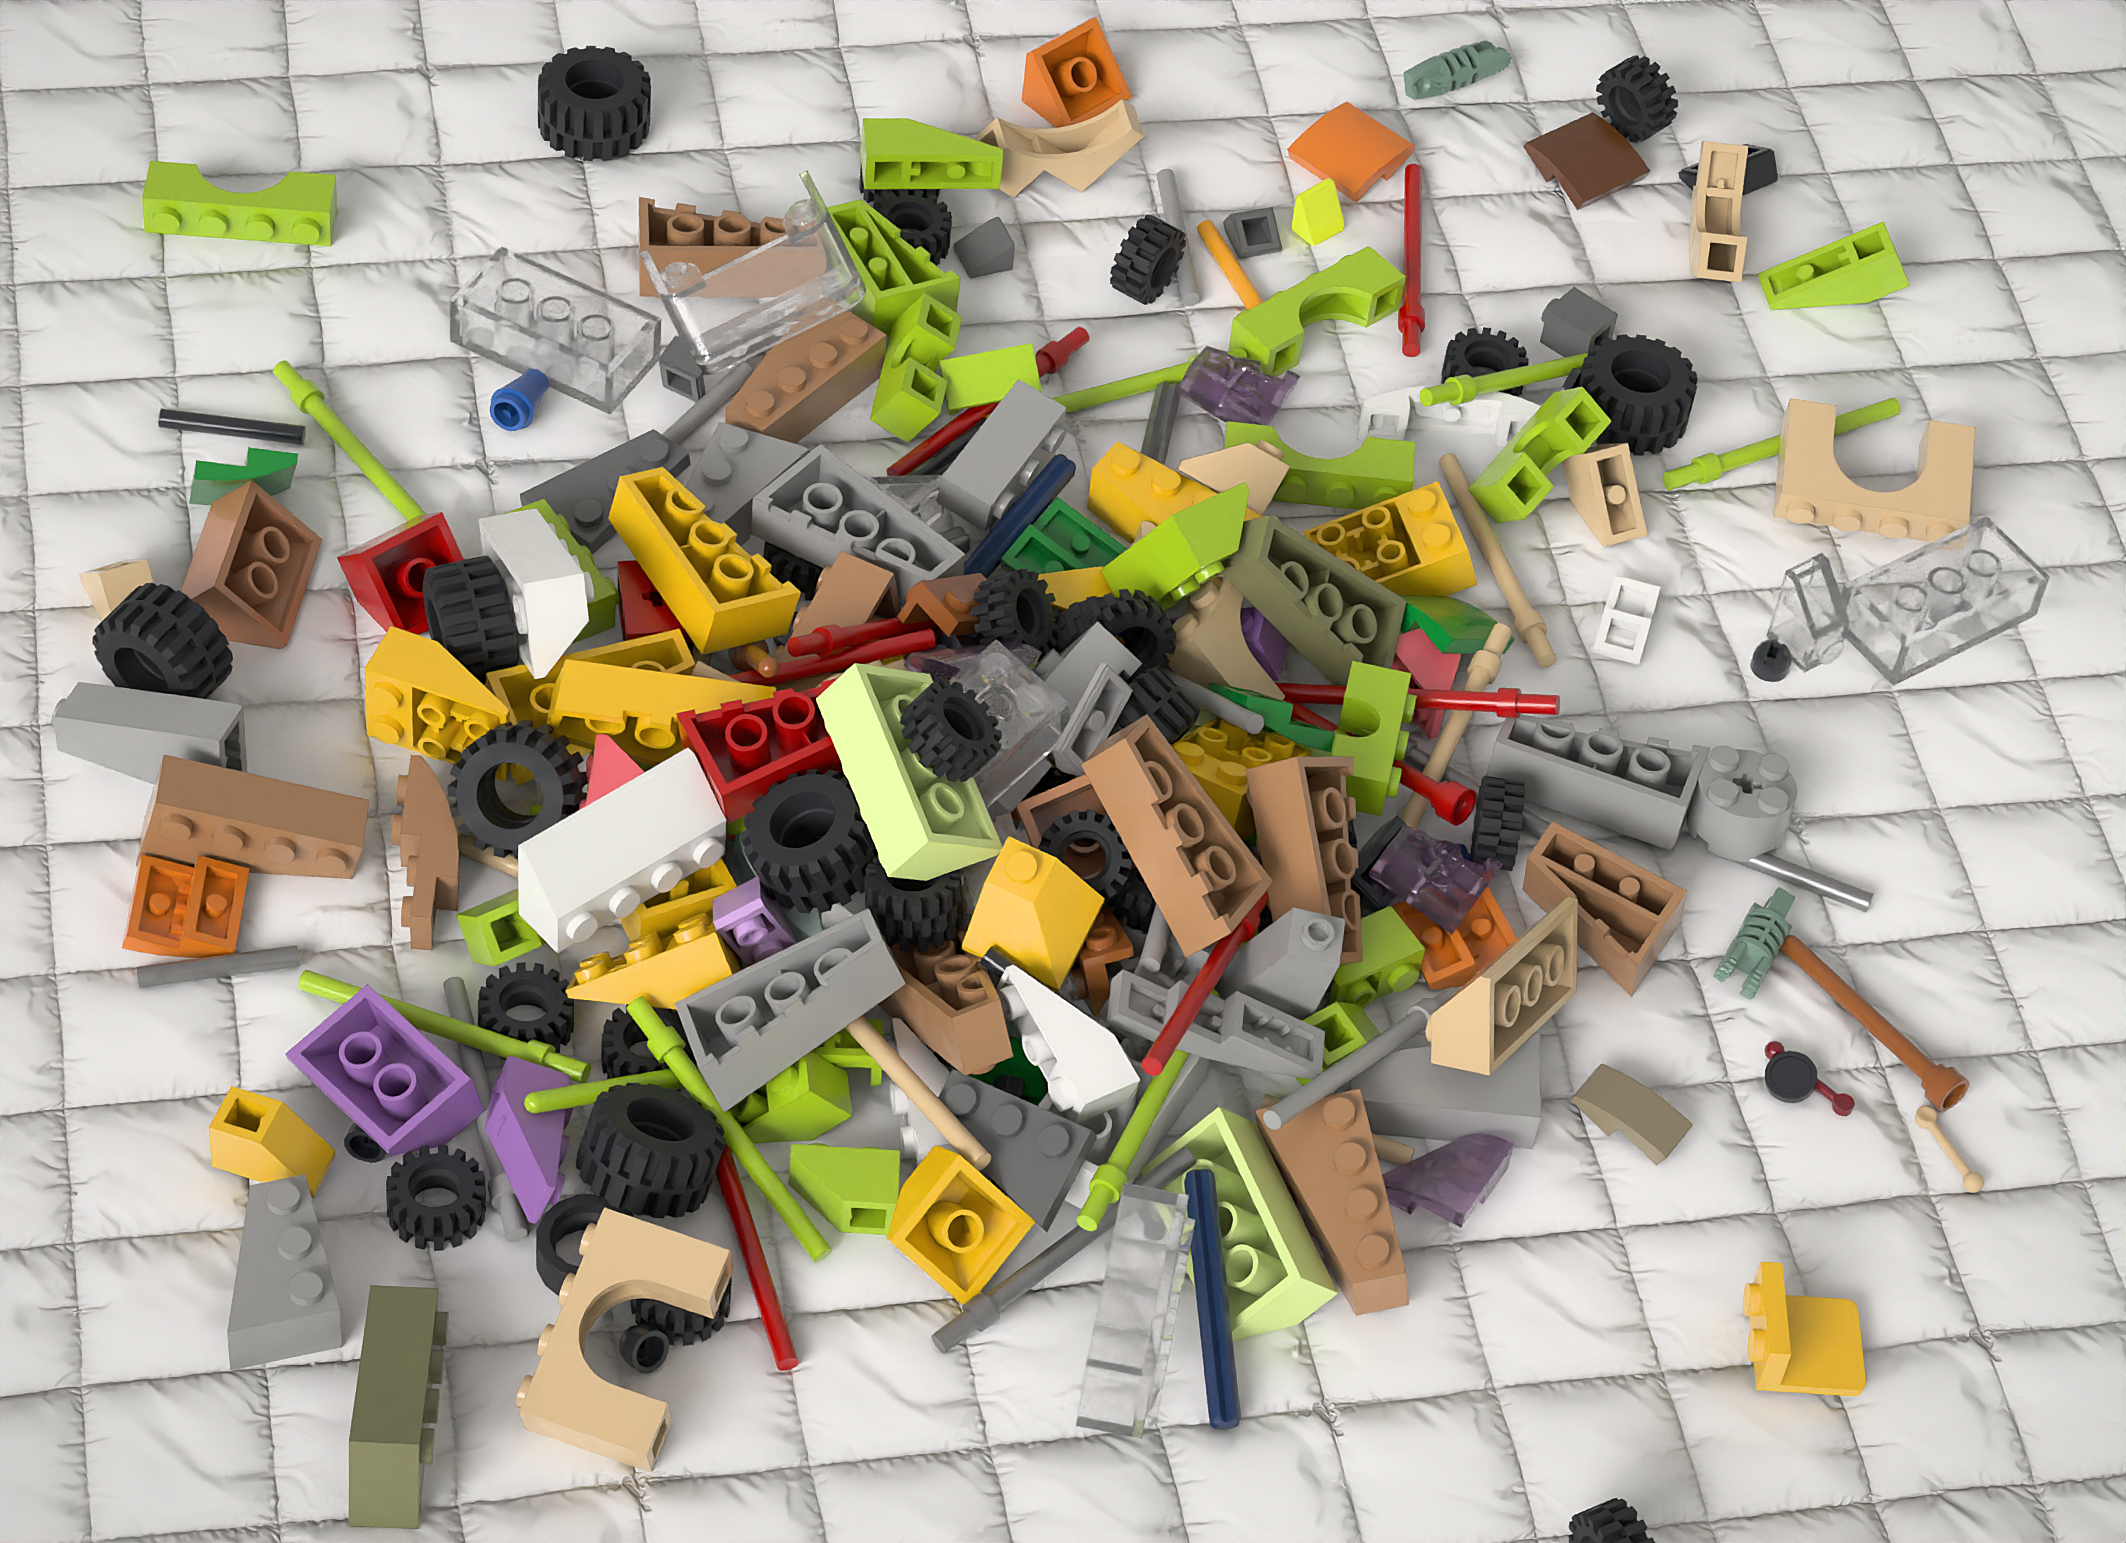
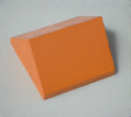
(1073, 76)

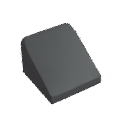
(1253, 232)
(986, 249)
(680, 371)

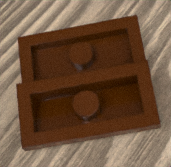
(1587, 159)

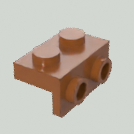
(945, 602)
(1103, 945)

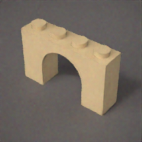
(1818, 492)
(1212, 642)
(619, 1264)

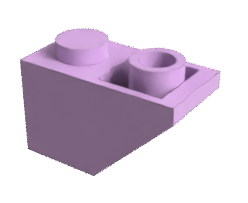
(752, 922)

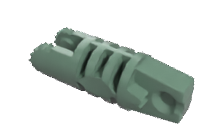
(1455, 69)
(1757, 942)

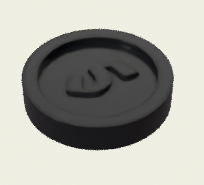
(1791, 1077)

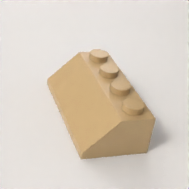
(1509, 996)

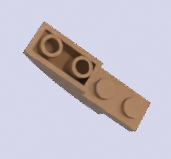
(427, 850)

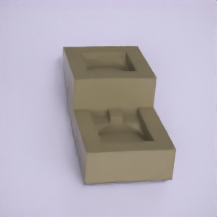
(1640, 1114)

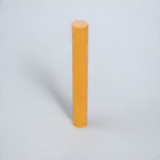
(1229, 264)

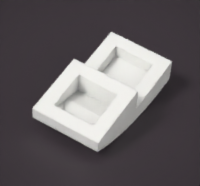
(1626, 619)

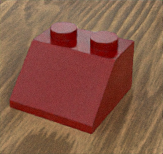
(391, 570)

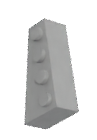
(832, 508)
(1069, 676)
(1599, 777)
(787, 1005)

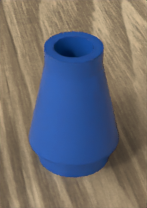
(517, 402)

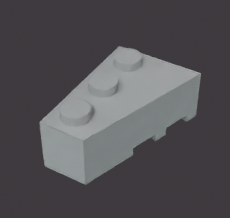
(1003, 456)
(735, 470)
(283, 1280)

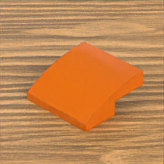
(1350, 150)
(185, 908)
(1457, 957)

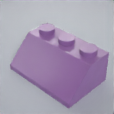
(387, 1076)

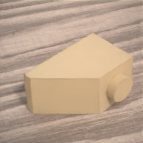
(1225, 468)
(1606, 492)
(114, 582)

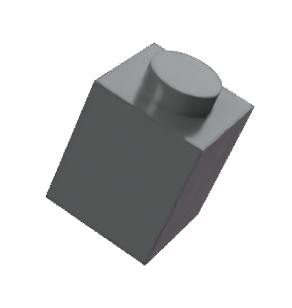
(1576, 323)

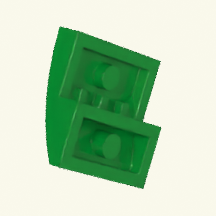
(267, 468)
(1061, 542)
(1449, 623)
(1277, 716)

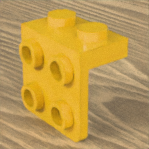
(1802, 1340)

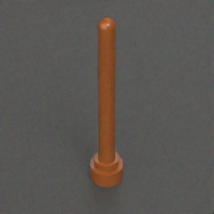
(754, 656)
(1942, 1084)

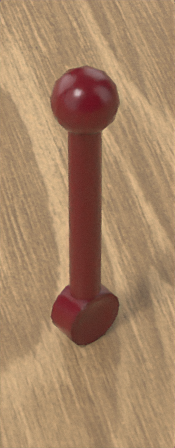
(1841, 1103)

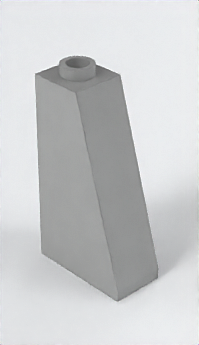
(136, 727)
(1287, 963)
(1437, 1102)

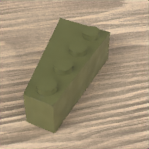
(1315, 599)
(395, 1406)

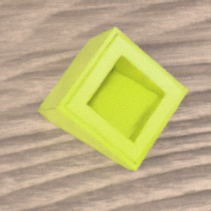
(1318, 213)

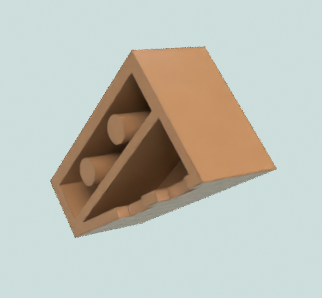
(1621, 908)

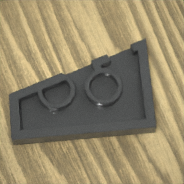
(588, 490)
(1029, 1147)

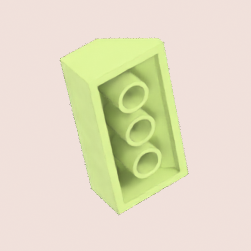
(913, 816)
(1267, 1250)

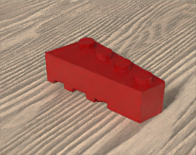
(758, 744)

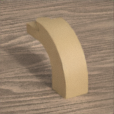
(1715, 226)

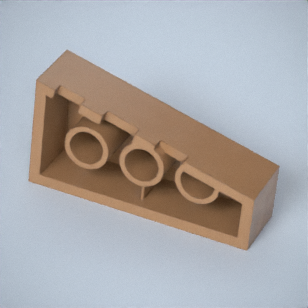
(696, 238)
(809, 378)
(845, 596)
(251, 822)
(1175, 836)
(1305, 842)
(951, 1005)
(1342, 1197)

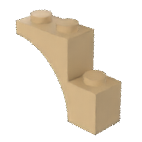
(1071, 153)

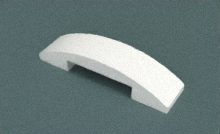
(1401, 410)

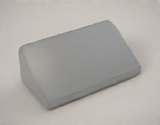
(1091, 720)

